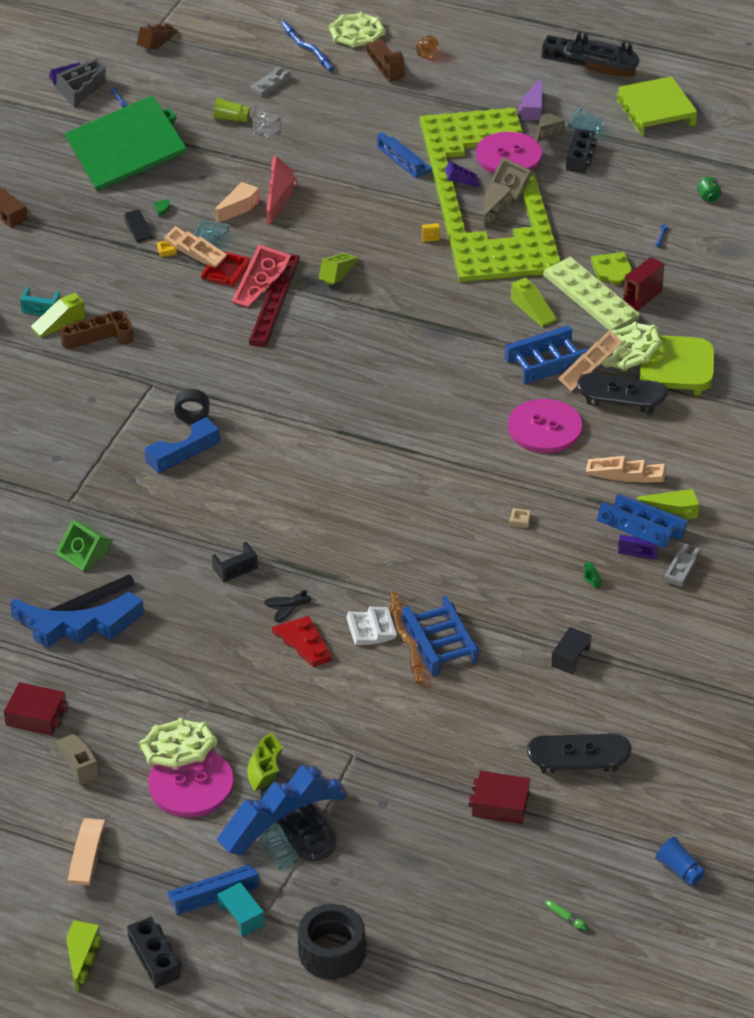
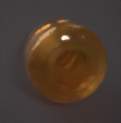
(427, 46)

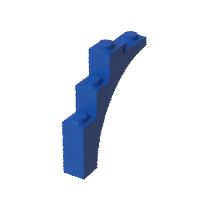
(78, 625)
(279, 800)

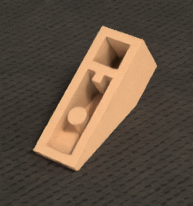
(239, 201)

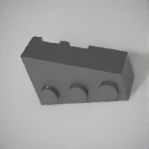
(81, 81)

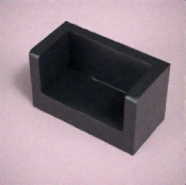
(236, 565)
(569, 649)

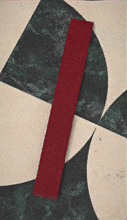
(273, 304)

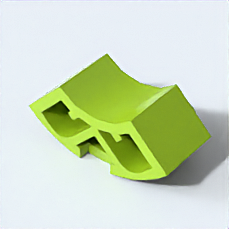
(262, 764)

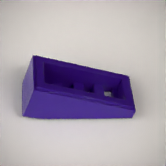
(460, 174)

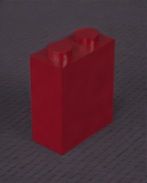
(644, 283)
(35, 708)
(500, 797)

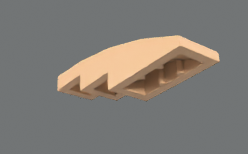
(195, 247)
(590, 360)
(627, 471)
(86, 852)

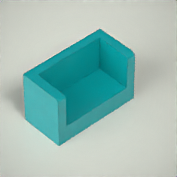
(36, 305)
(242, 908)

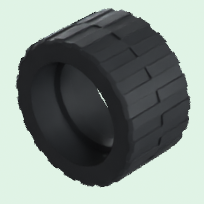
(331, 920)

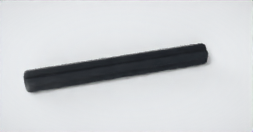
(96, 594)

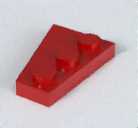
(305, 639)

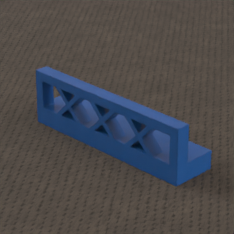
(402, 155)
(207, 890)

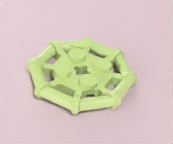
(357, 28)
(638, 343)
(178, 744)

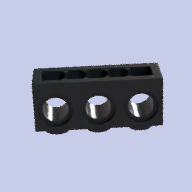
(553, 50)
(581, 150)
(154, 951)

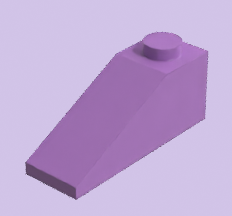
(532, 103)

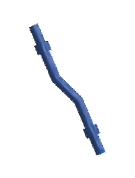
(323, 59)

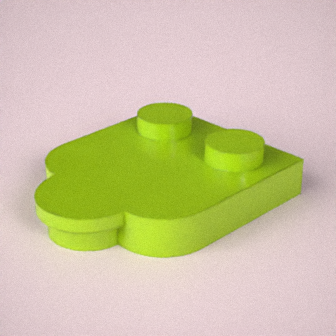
(611, 267)

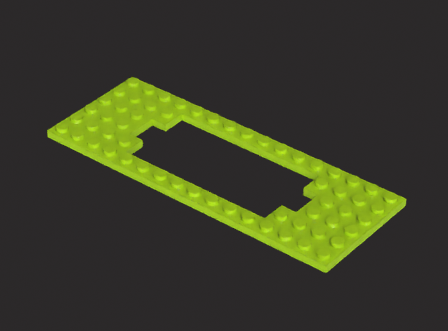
(475, 255)

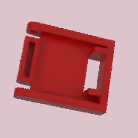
(225, 272)

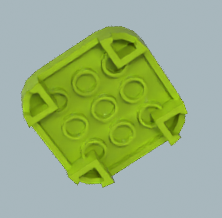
(681, 364)

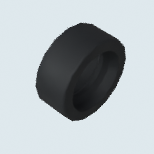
(195, 396)

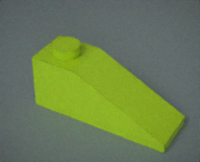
(336, 267)
(530, 300)
(63, 312)
(679, 503)

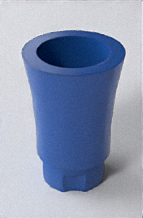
(680, 861)

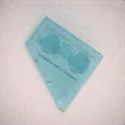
(585, 121)
(211, 230)

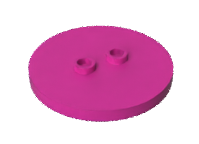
(510, 145)
(545, 425)
(192, 788)

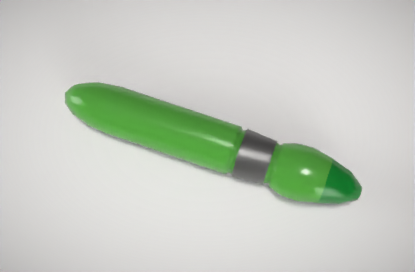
(578, 923)

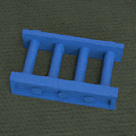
(541, 343)
(642, 520)
(426, 647)

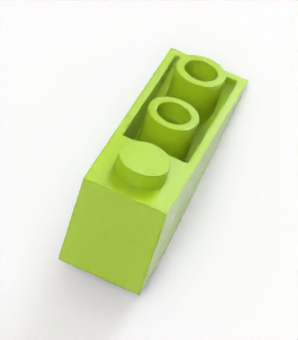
(82, 944)

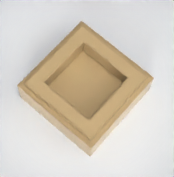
(520, 518)

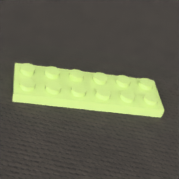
(591, 294)

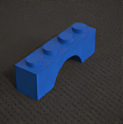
(166, 455)

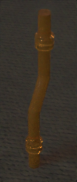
(415, 663)

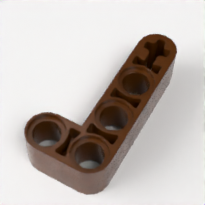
(389, 63)
(96, 329)

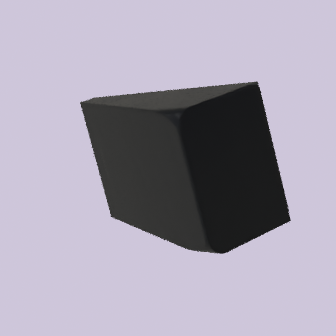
(137, 225)

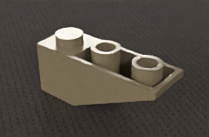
(549, 127)
(496, 200)
(78, 758)

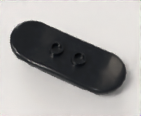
(602, 52)
(621, 391)
(579, 751)
(307, 832)

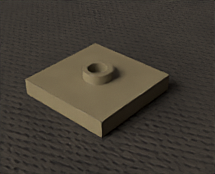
(511, 176)

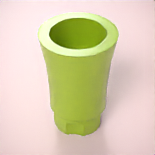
(230, 111)

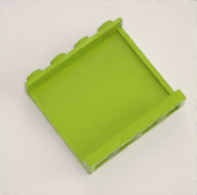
(655, 103)

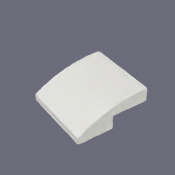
(371, 626)

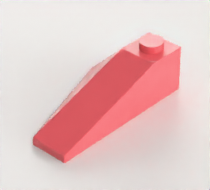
(281, 187)
(261, 273)

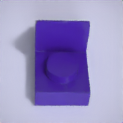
(637, 547)

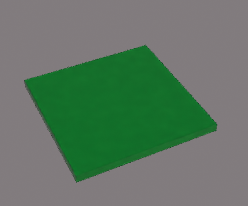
(125, 143)

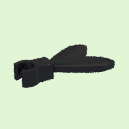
(287, 604)

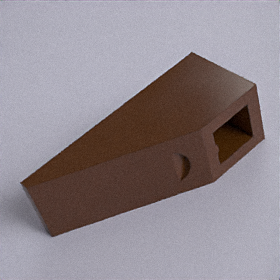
(155, 36)
(11, 210)

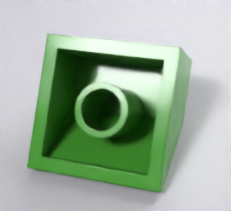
(83, 545)

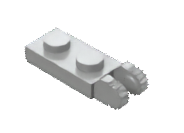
(270, 81)
(681, 566)

